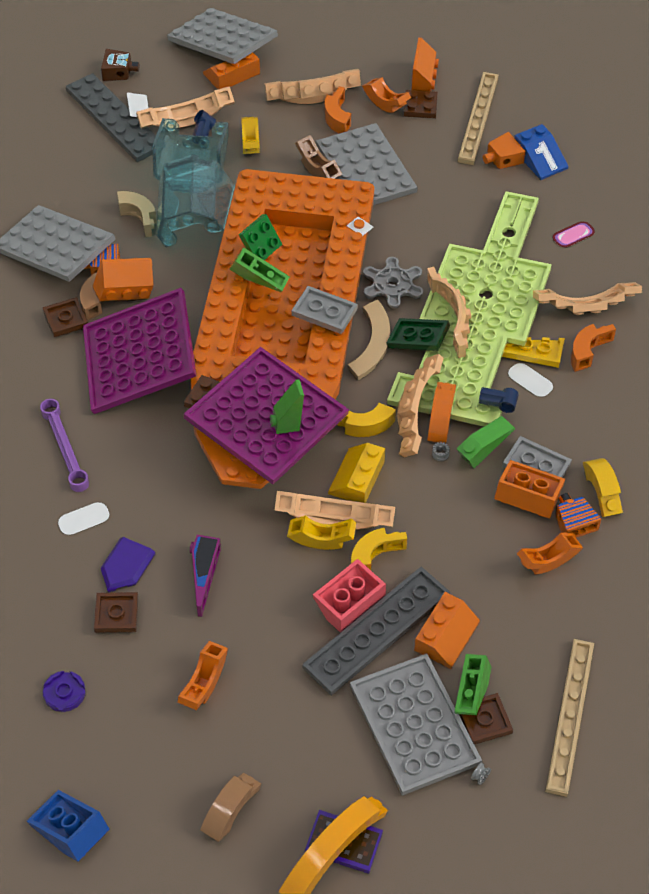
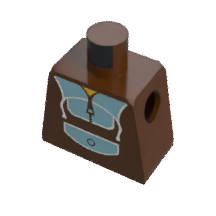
(117, 65)

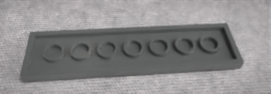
(113, 116)
(375, 631)

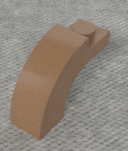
(314, 161)
(89, 300)
(228, 804)

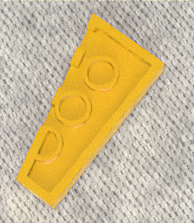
(541, 351)

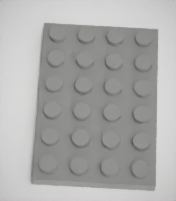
(222, 35)
(368, 157)
(54, 242)
(415, 724)

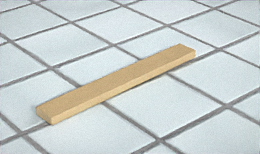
(478, 118)
(570, 718)

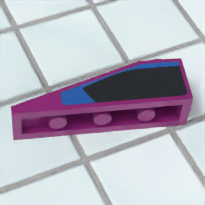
(205, 556)

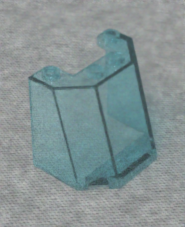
(172, 146)
(192, 194)

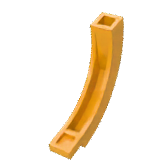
(331, 843)

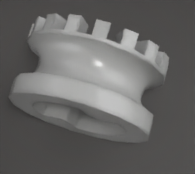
(440, 456)
(480, 773)

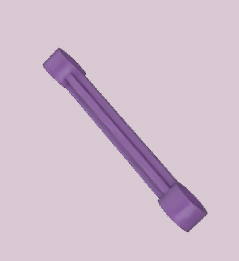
(64, 445)

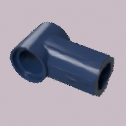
(204, 123)
(505, 399)

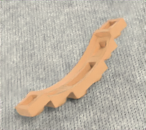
(311, 90)
(185, 112)
(592, 303)
(458, 304)
(409, 402)
(334, 510)

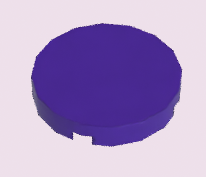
(64, 691)

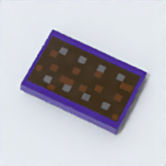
(359, 852)

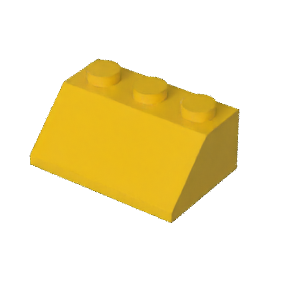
(358, 472)

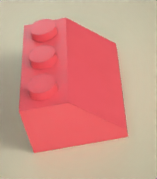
(349, 595)

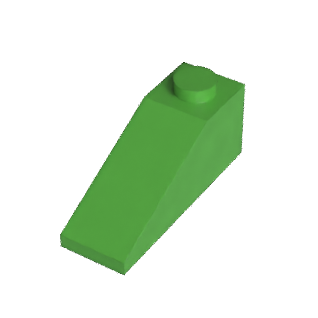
(258, 271)
(288, 410)
(484, 441)
(473, 684)

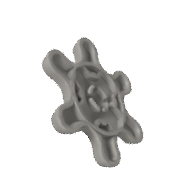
(395, 274)

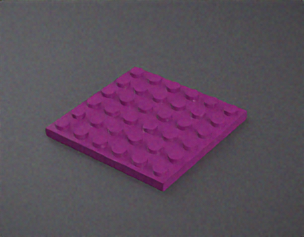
(138, 351)
(240, 410)

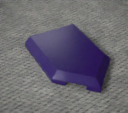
(125, 564)

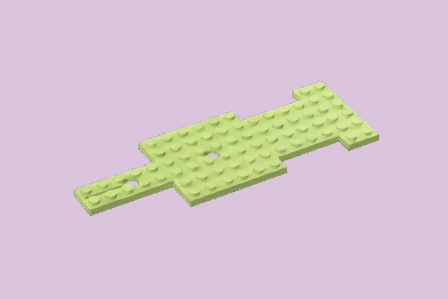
(493, 321)

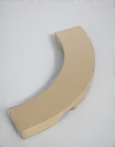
(377, 347)

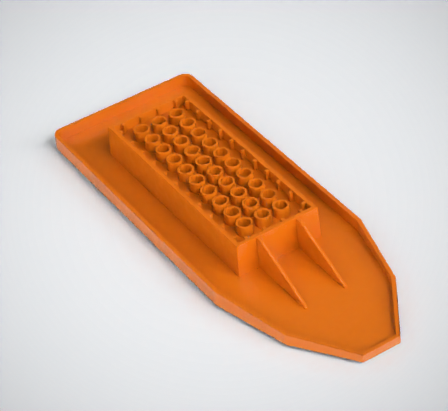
(244, 315)

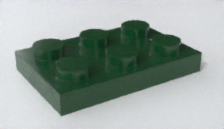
(418, 334)

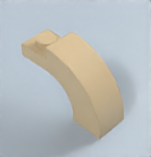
(138, 206)

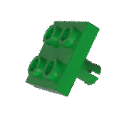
(261, 237)

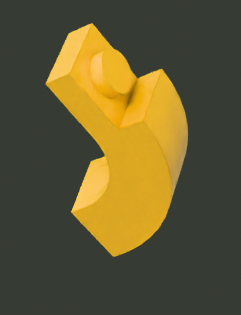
(250, 135)
(369, 423)
(605, 484)
(321, 535)
(376, 543)

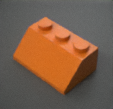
(424, 67)
(230, 74)
(124, 279)
(529, 489)
(446, 630)

